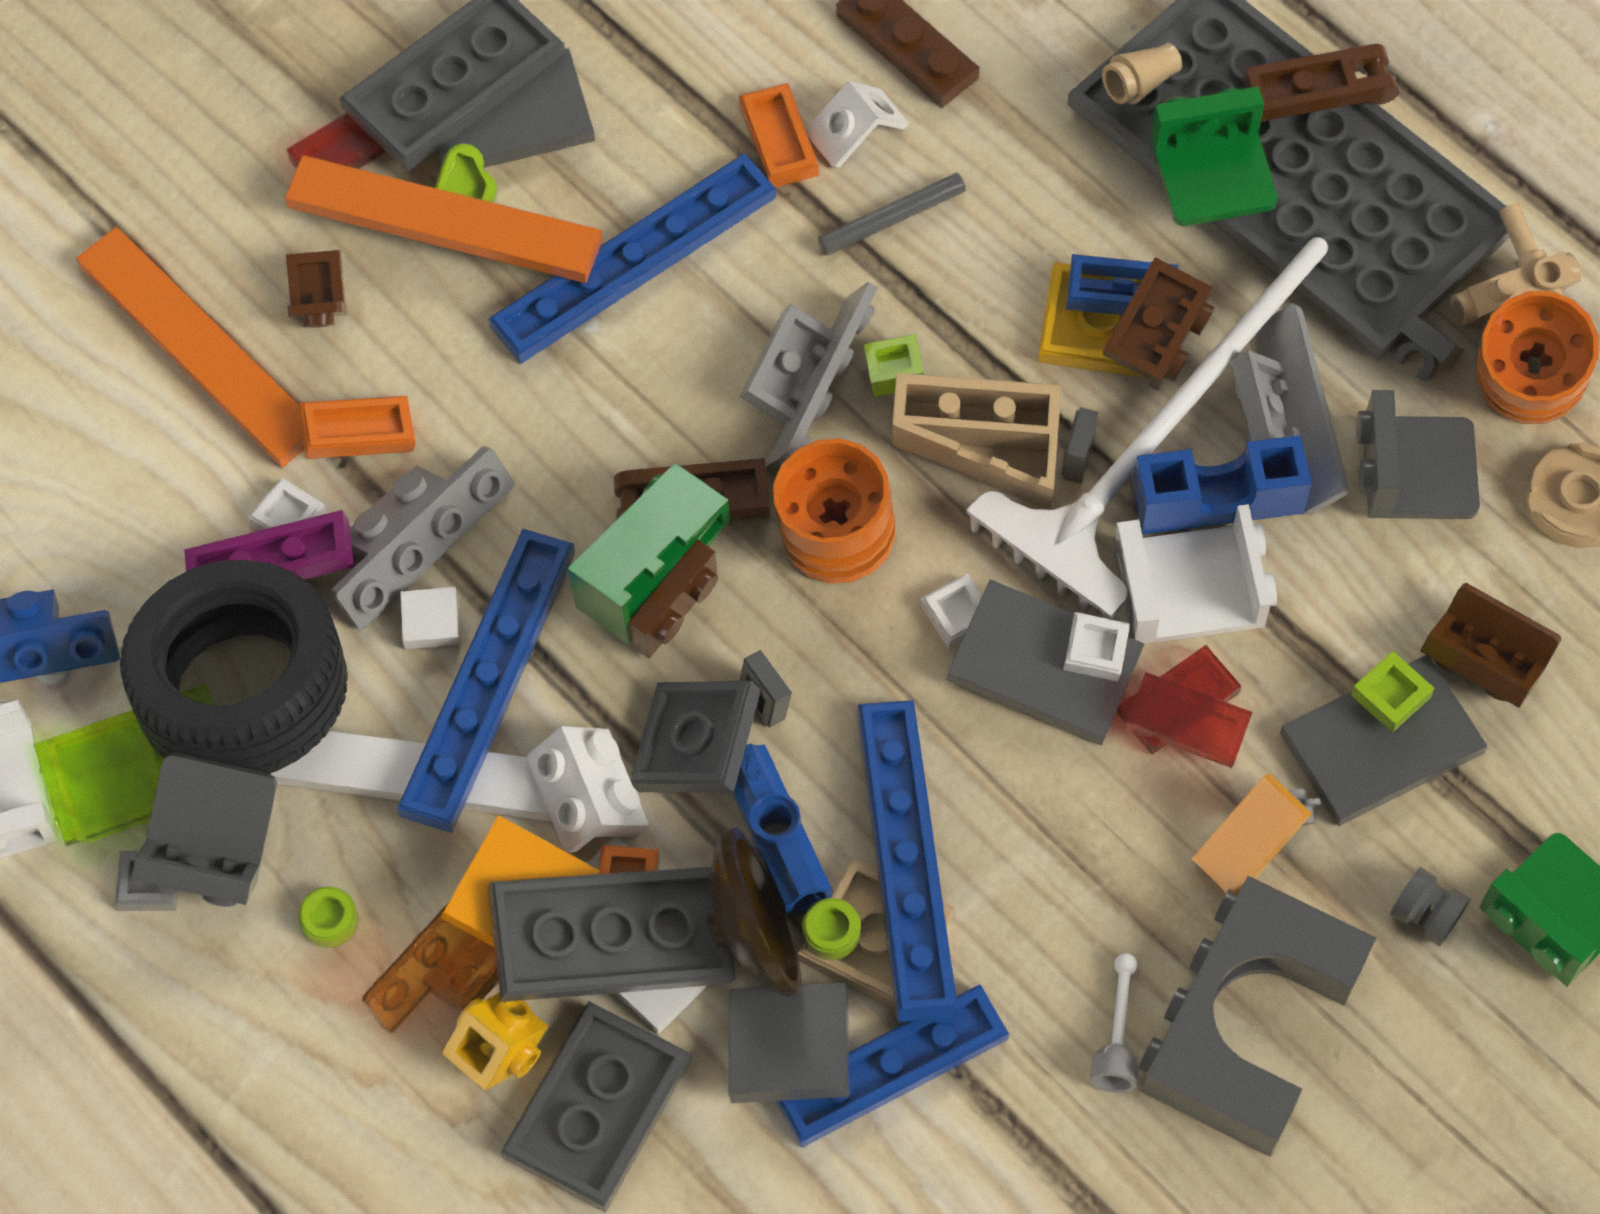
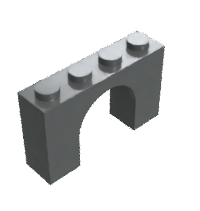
(1258, 935)

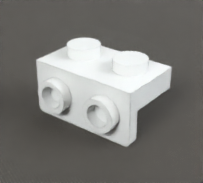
(586, 787)

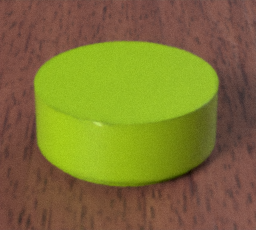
(328, 917)
(831, 928)

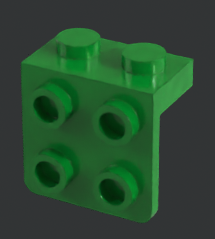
(1213, 156)
(1551, 907)

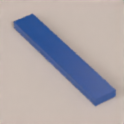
(634, 258)
(486, 681)
(906, 862)

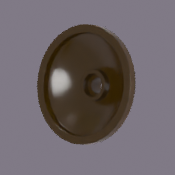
(750, 916)

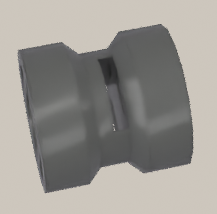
(1418, 898)

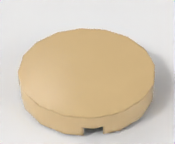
(1565, 495)

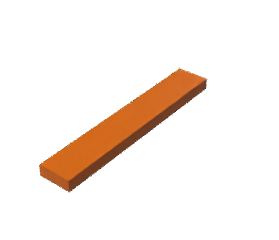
(444, 219)
(196, 344)

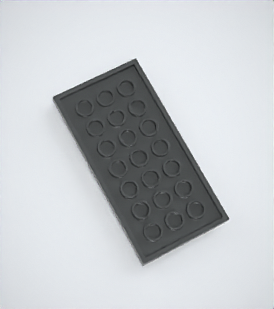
(1388, 204)

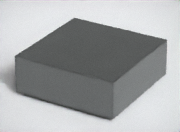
(1079, 445)
(774, 693)

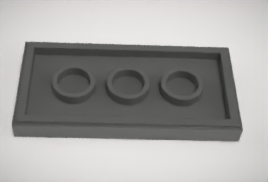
(451, 78)
(605, 934)

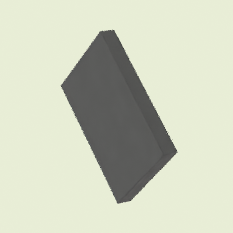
(533, 120)
(1018, 659)
(1364, 765)
(596, 1106)

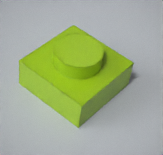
(892, 357)
(1392, 691)

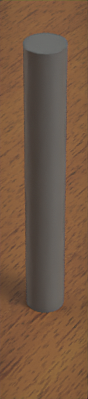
(891, 214)

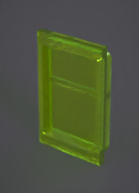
(103, 775)

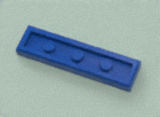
(899, 1064)

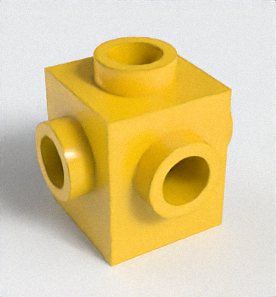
(495, 1040)

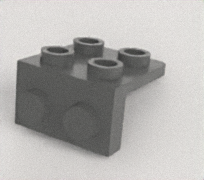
(1416, 463)
(206, 830)

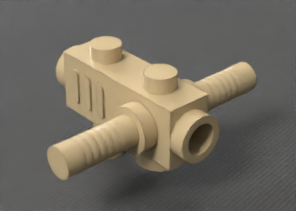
(1533, 273)

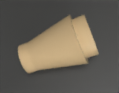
(1138, 73)

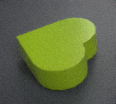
(465, 174)

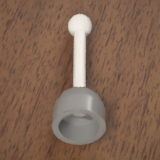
(1115, 1065)

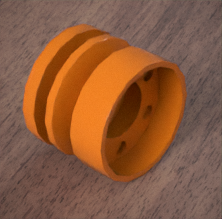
(1540, 327)
(835, 510)

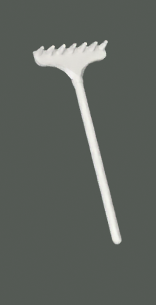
(1063, 538)

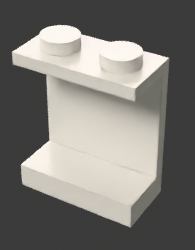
(1194, 580)
(24, 801)

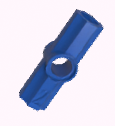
(786, 855)

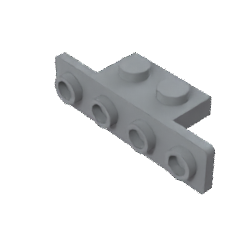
(799, 367)
(1287, 399)
(414, 529)

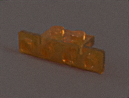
(436, 961)

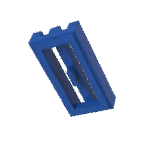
(1103, 295)

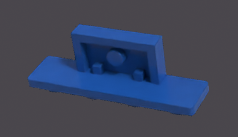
(42, 643)

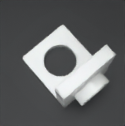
(850, 120)

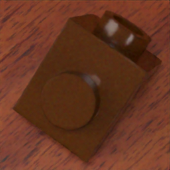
(316, 287)

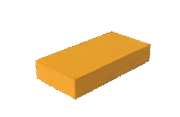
(1251, 834)

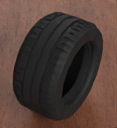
(214, 606)

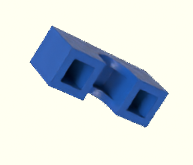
(1181, 495)

